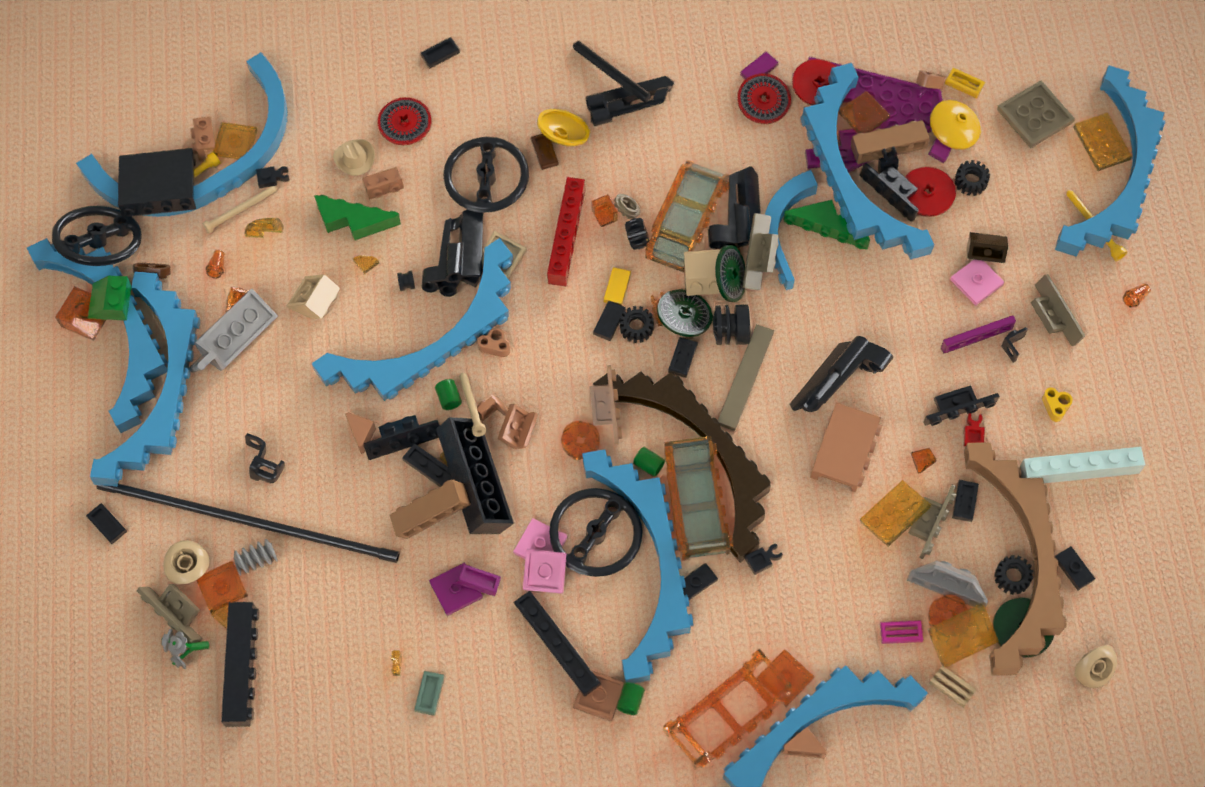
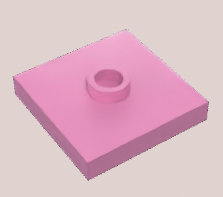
(977, 281)
(536, 538)
(544, 571)

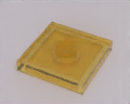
(234, 140)

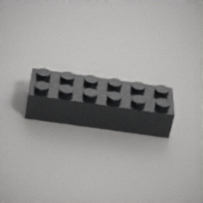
(473, 465)

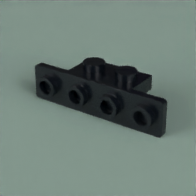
(893, 188)
(958, 402)
(400, 435)

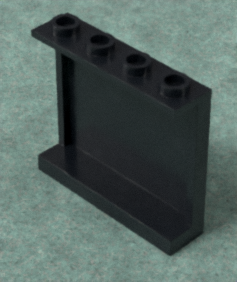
(156, 182)

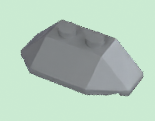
(949, 581)

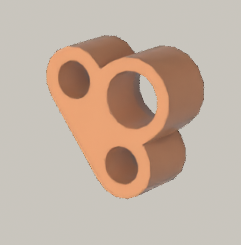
(930, 80)
(493, 346)

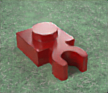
(973, 432)

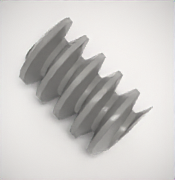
(254, 556)

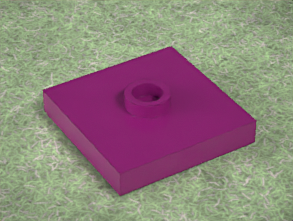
(452, 595)

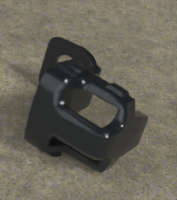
(259, 461)

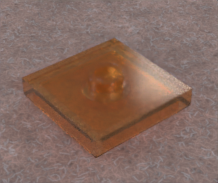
(864, 113)
(221, 586)
(792, 670)

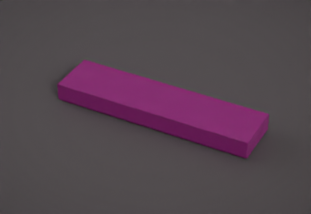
(978, 334)

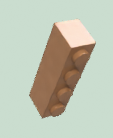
(904, 138)
(429, 509)

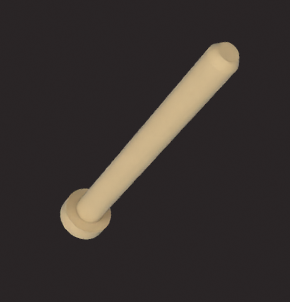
(238, 209)
(478, 429)

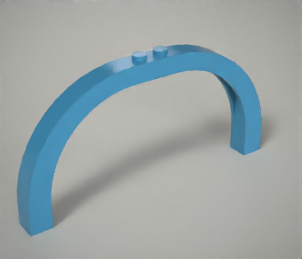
(234, 174)

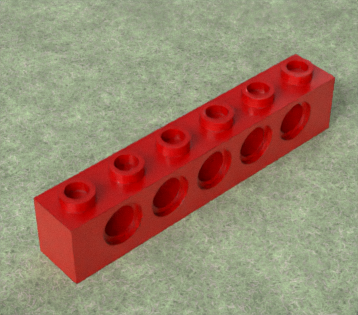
(566, 231)

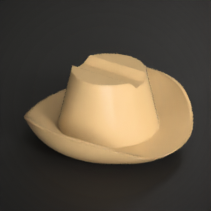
(354, 157)
(185, 562)
(1096, 667)

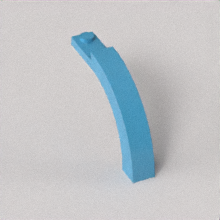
(787, 196)

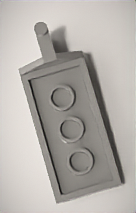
(233, 332)

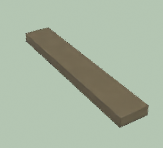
(745, 377)

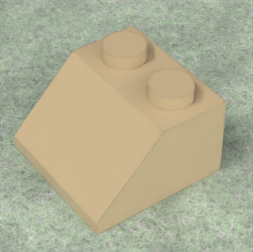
(700, 272)
(314, 296)

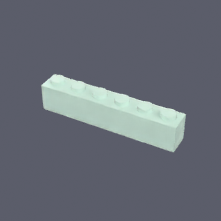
(1084, 465)

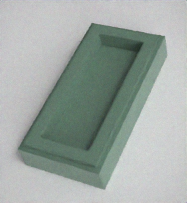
(429, 693)

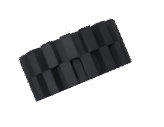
(972, 187)
(634, 314)
(1008, 585)

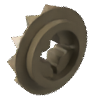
(631, 210)

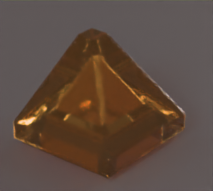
(923, 459)

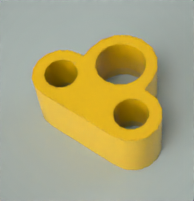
(1052, 403)

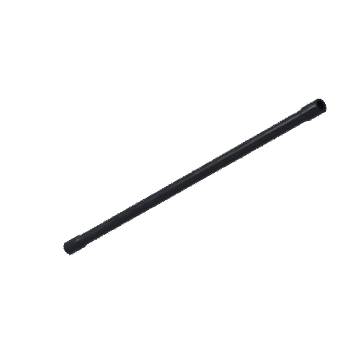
(381, 553)

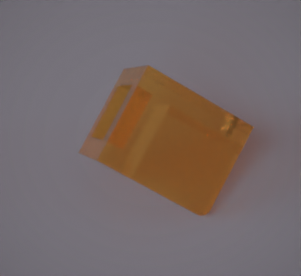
(604, 210)

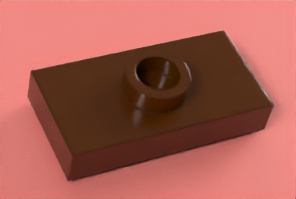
(544, 151)

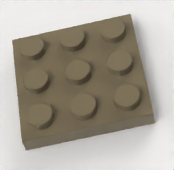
(1035, 114)

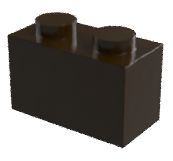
(987, 247)

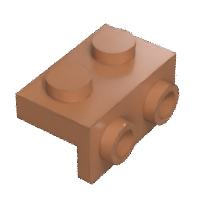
(203, 136)
(517, 427)

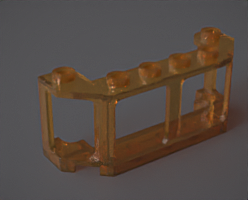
(713, 700)

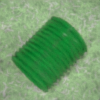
(448, 394)
(648, 461)
(630, 698)

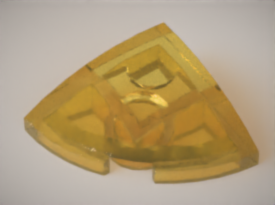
(258, 227)

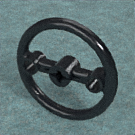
(485, 144)
(96, 236)
(614, 500)

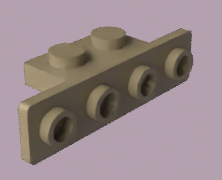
(760, 252)
(1055, 312)
(927, 525)
(175, 608)

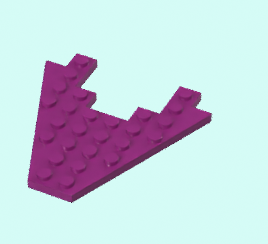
(900, 98)

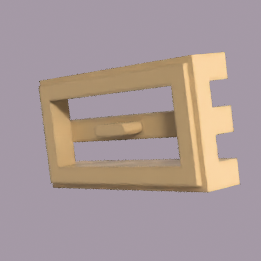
(957, 680)

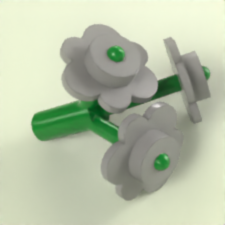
(178, 644)

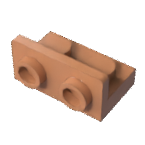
(383, 183)

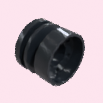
(732, 324)

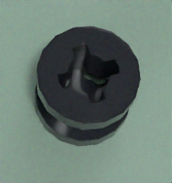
(406, 280)

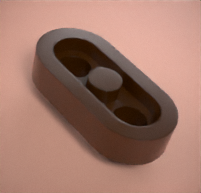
(161, 269)

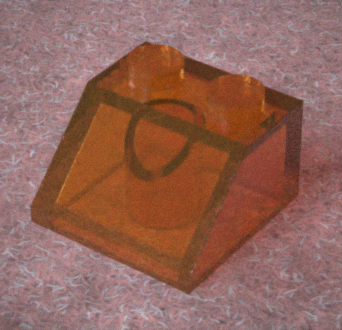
(74, 315)

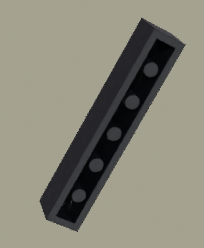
(239, 664)

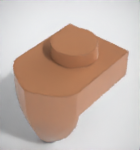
(489, 406)

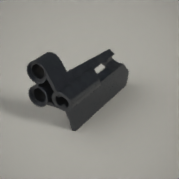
(617, 102)
(739, 214)
(457, 259)
(838, 369)

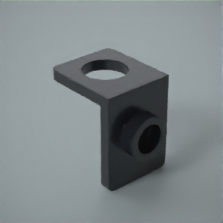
(1012, 337)

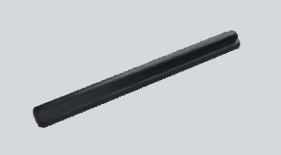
(611, 71)

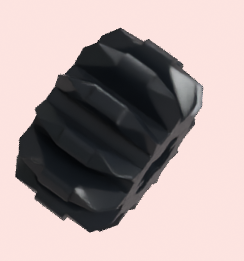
(637, 233)

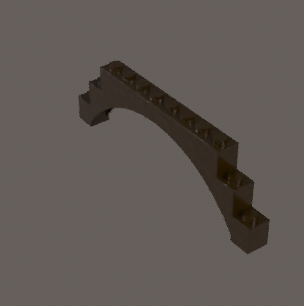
(743, 475)

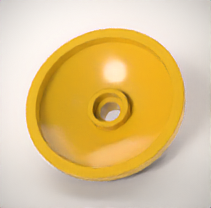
(955, 124)
(563, 127)

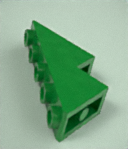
(361, 219)
(824, 220)

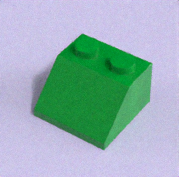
(110, 298)

